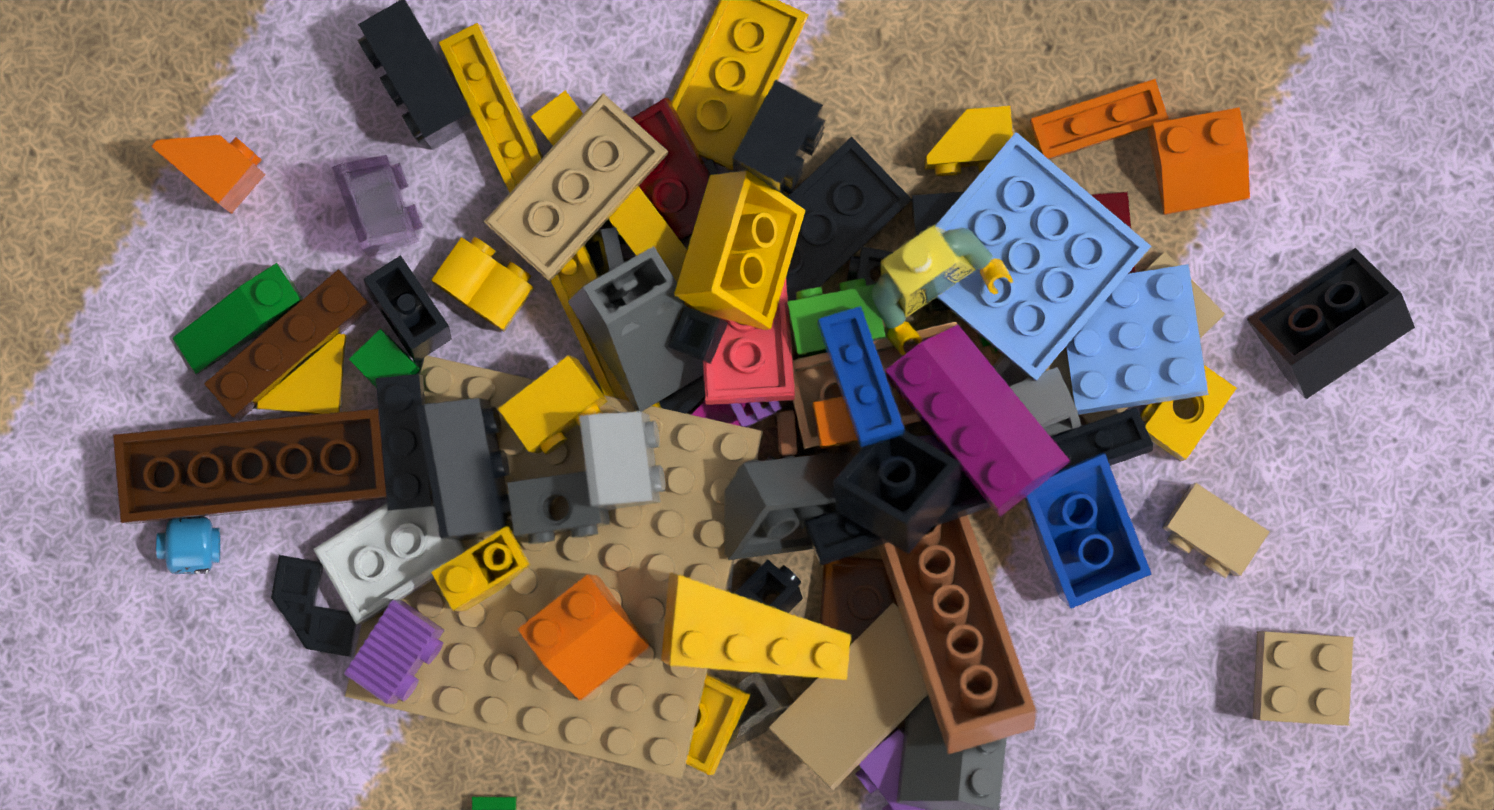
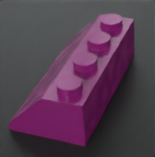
(976, 418)

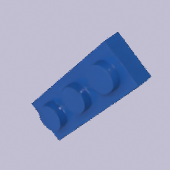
(860, 376)

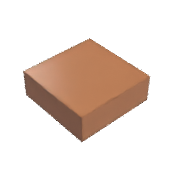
(786, 434)

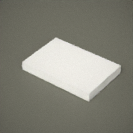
(385, 558)

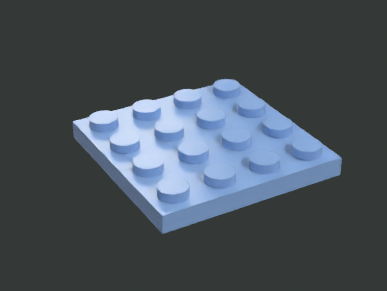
(1055, 244)

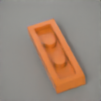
(1099, 120)

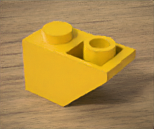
(971, 141)
(481, 570)

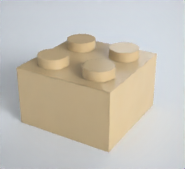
(1303, 678)

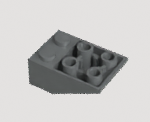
(632, 322)

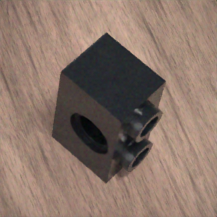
(407, 309)

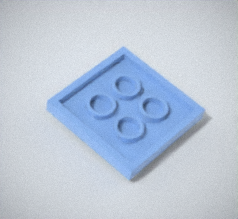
(1139, 345)

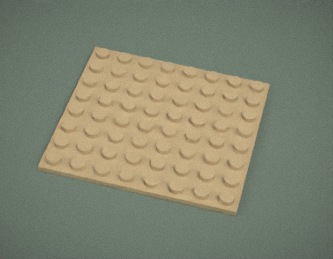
(486, 667)

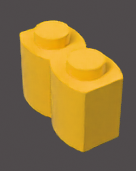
(483, 283)

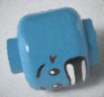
(189, 545)

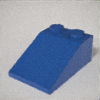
(1086, 532)

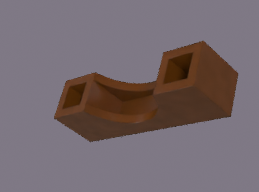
(286, 343)

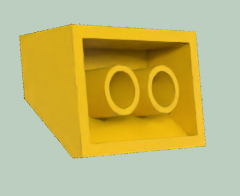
(740, 250)

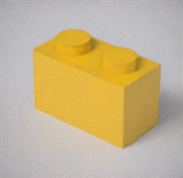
(553, 406)

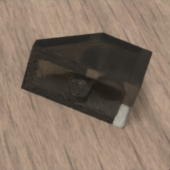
(765, 705)

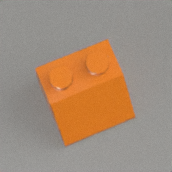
(1200, 160)
(215, 165)
(584, 636)

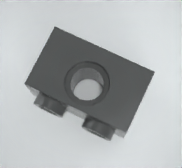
(532, 502)

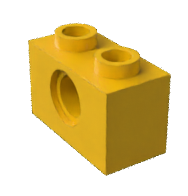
(1182, 435)

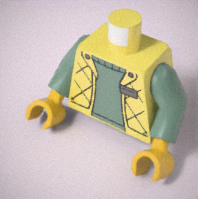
(924, 271)

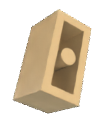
(1214, 530)

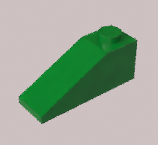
(238, 318)

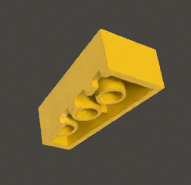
(737, 634)

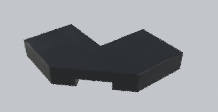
(296, 596)

